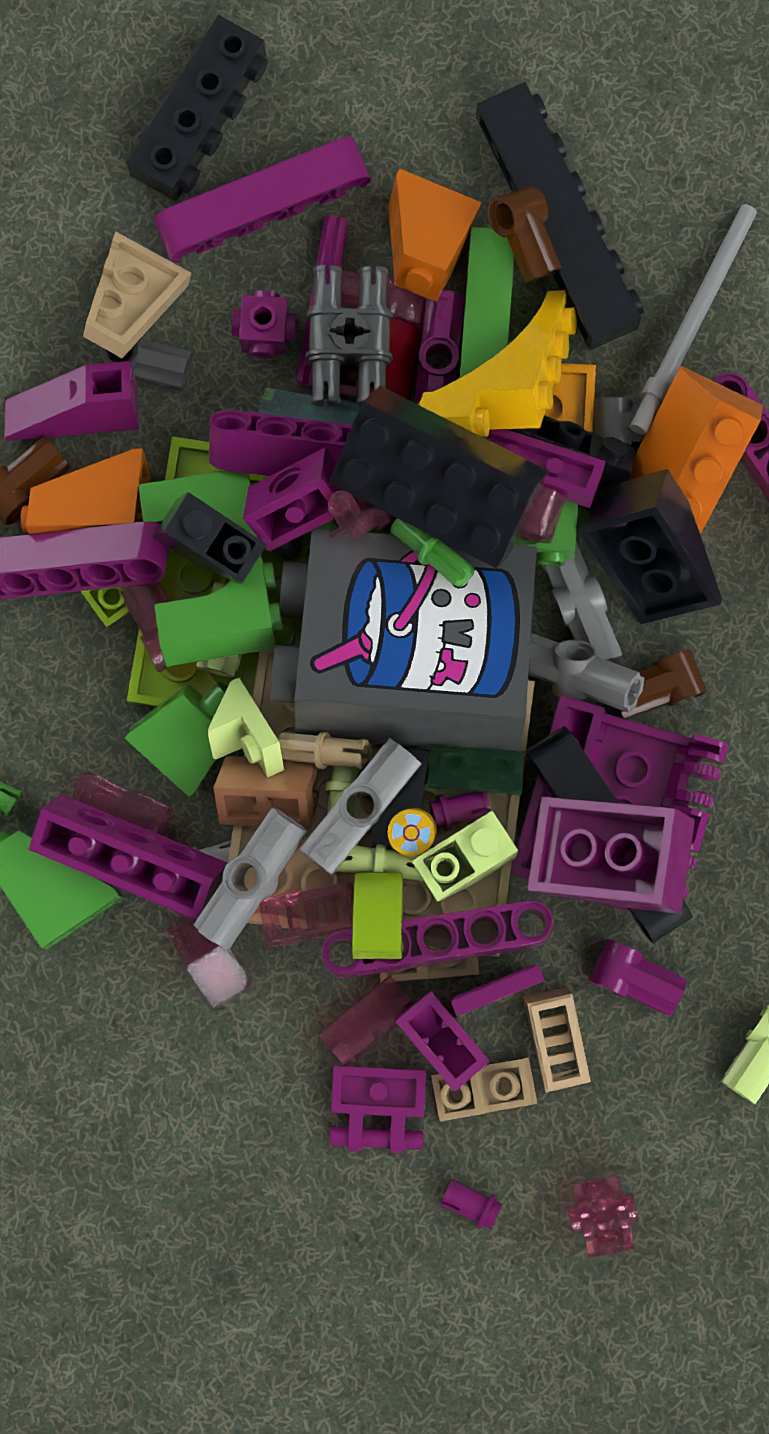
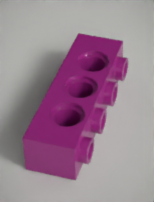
(127, 856)

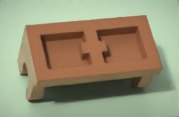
(247, 795)

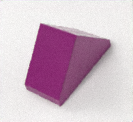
(442, 1040)

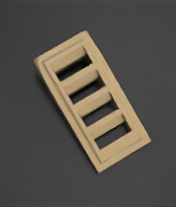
(549, 1000)

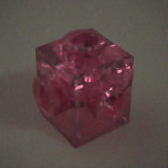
(599, 1207)

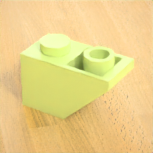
(466, 857)

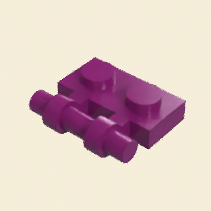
(377, 1092)

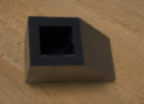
(209, 539)

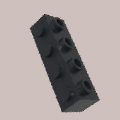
(198, 108)

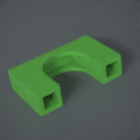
(236, 616)

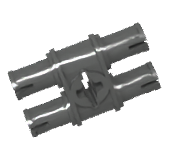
(327, 332)

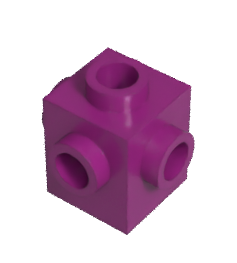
(267, 339)

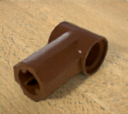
(522, 219)
(35, 466)
(668, 683)

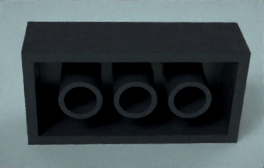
(438, 476)

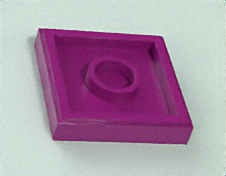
(496, 990)

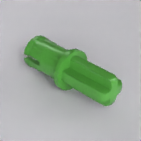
(434, 552)

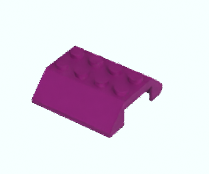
(638, 767)

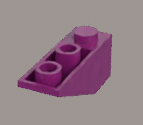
(76, 403)

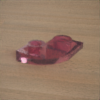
(122, 803)

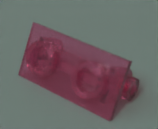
(356, 515)
(366, 1021)

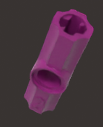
(440, 335)

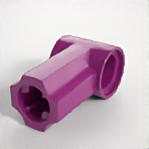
(629, 974)

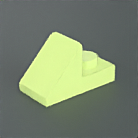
(242, 725)

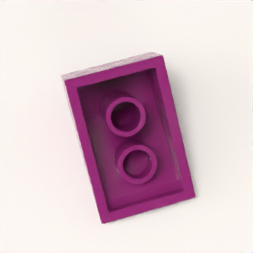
(612, 853)

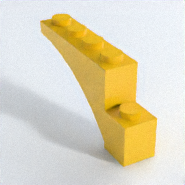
(515, 383)

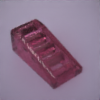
(309, 898)

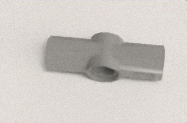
(583, 606)
(580, 674)
(381, 782)
(233, 902)

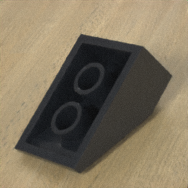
(650, 547)

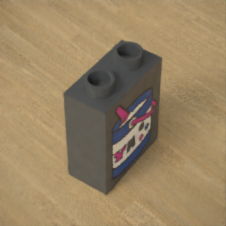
(403, 648)

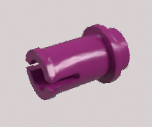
(458, 809)
(471, 1204)

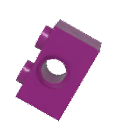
(291, 500)

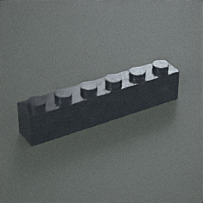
(534, 158)

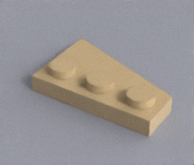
(131, 295)

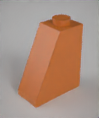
(427, 232)
(89, 496)

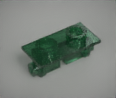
(476, 769)

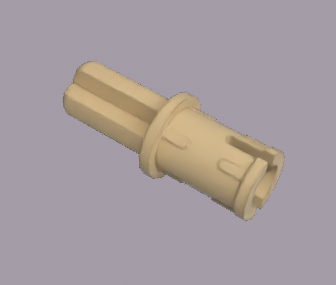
(324, 750)

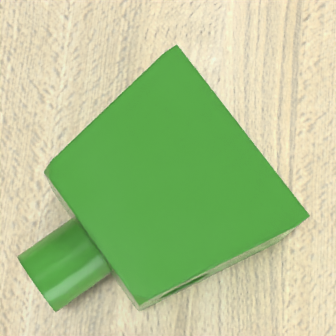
(177, 735)

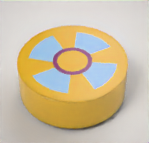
(412, 831)

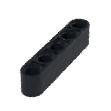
(571, 775)

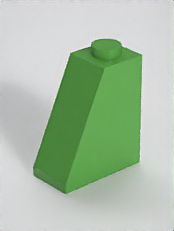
(48, 894)

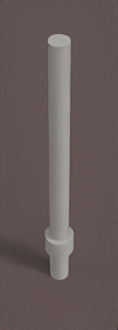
(657, 386)

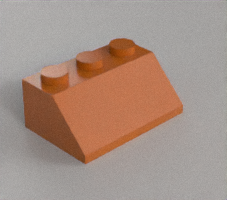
(698, 439)

